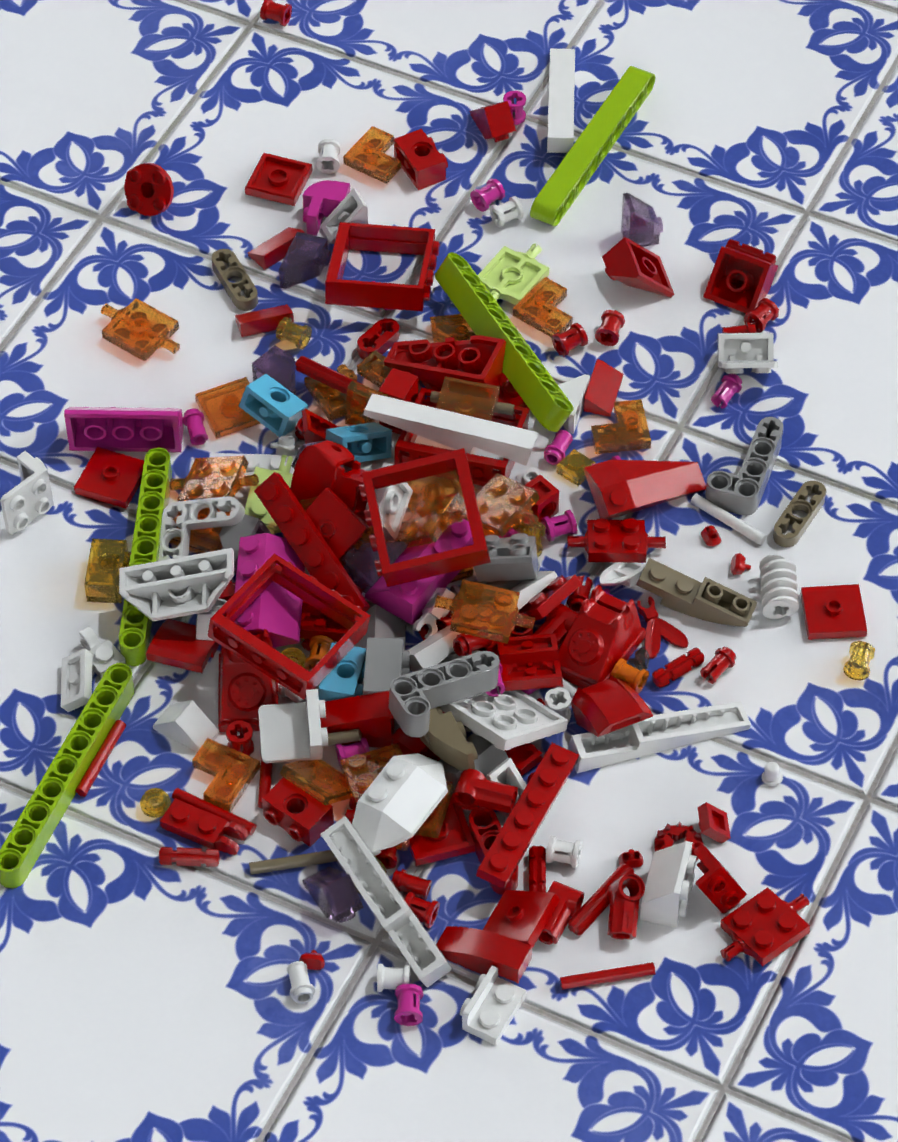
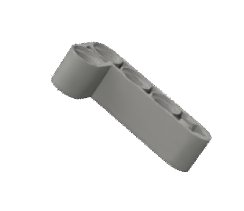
(744, 491)
(419, 691)

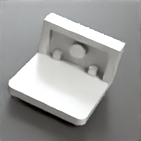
(746, 351)
(29, 497)
(293, 730)

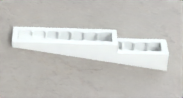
(561, 100)
(453, 428)
(440, 645)
(658, 735)
(386, 902)

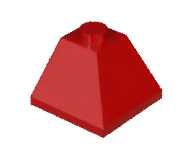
(637, 268)

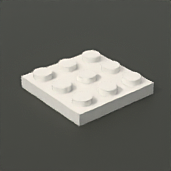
(507, 718)

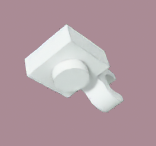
(431, 614)
(103, 653)

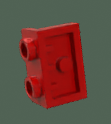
(717, 881)

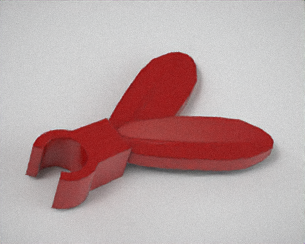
(659, 628)

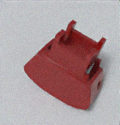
(320, 468)

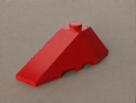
(469, 360)
(637, 484)

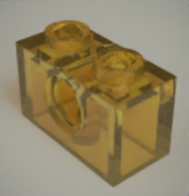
(103, 570)

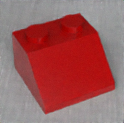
(739, 280)

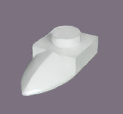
(622, 574)

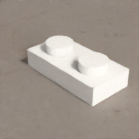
(76, 680)

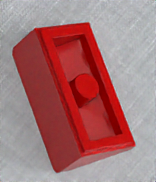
(274, 248)
(262, 320)
(602, 389)

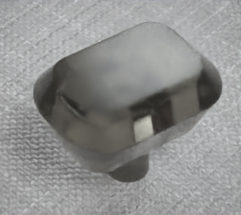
(641, 659)

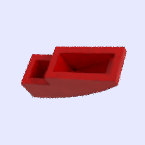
(482, 949)

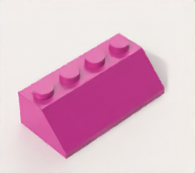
(124, 428)
(410, 598)
(275, 607)

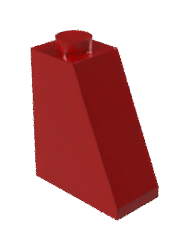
(365, 712)

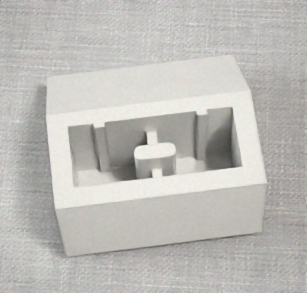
(668, 885)

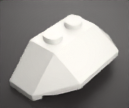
(177, 584)
(399, 801)

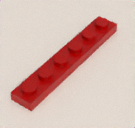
(307, 539)
(527, 815)

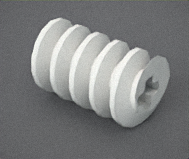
(778, 587)

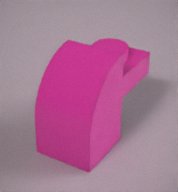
(320, 201)

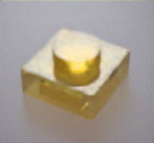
(572, 467)

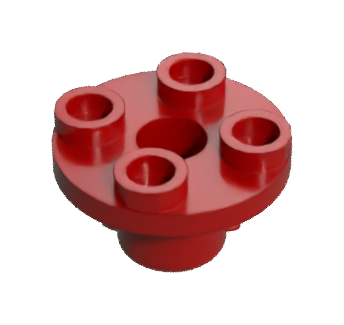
(148, 189)

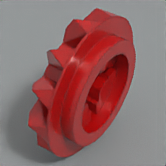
(666, 837)

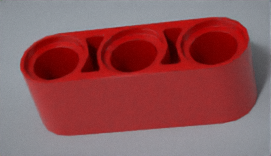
(484, 838)

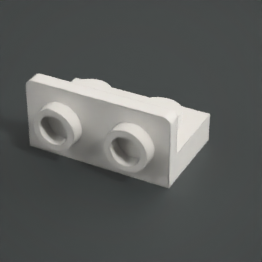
(491, 1007)

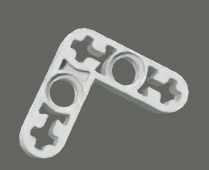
(189, 521)

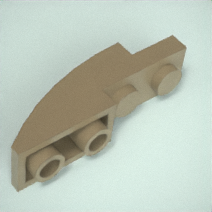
(700, 600)
(448, 740)

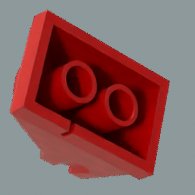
(598, 638)
(243, 689)

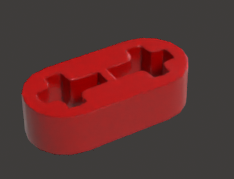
(374, 337)

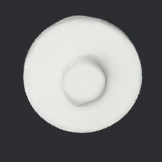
(772, 774)

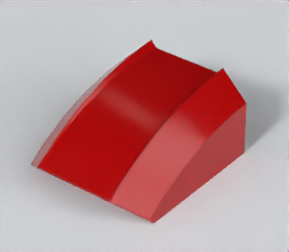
(608, 707)

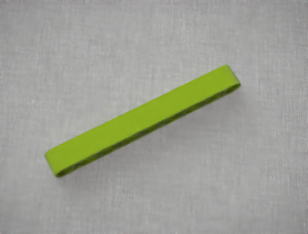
(592, 146)
(520, 362)
(153, 498)
(100, 712)

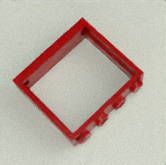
(381, 239)
(480, 467)
(435, 563)
(266, 658)

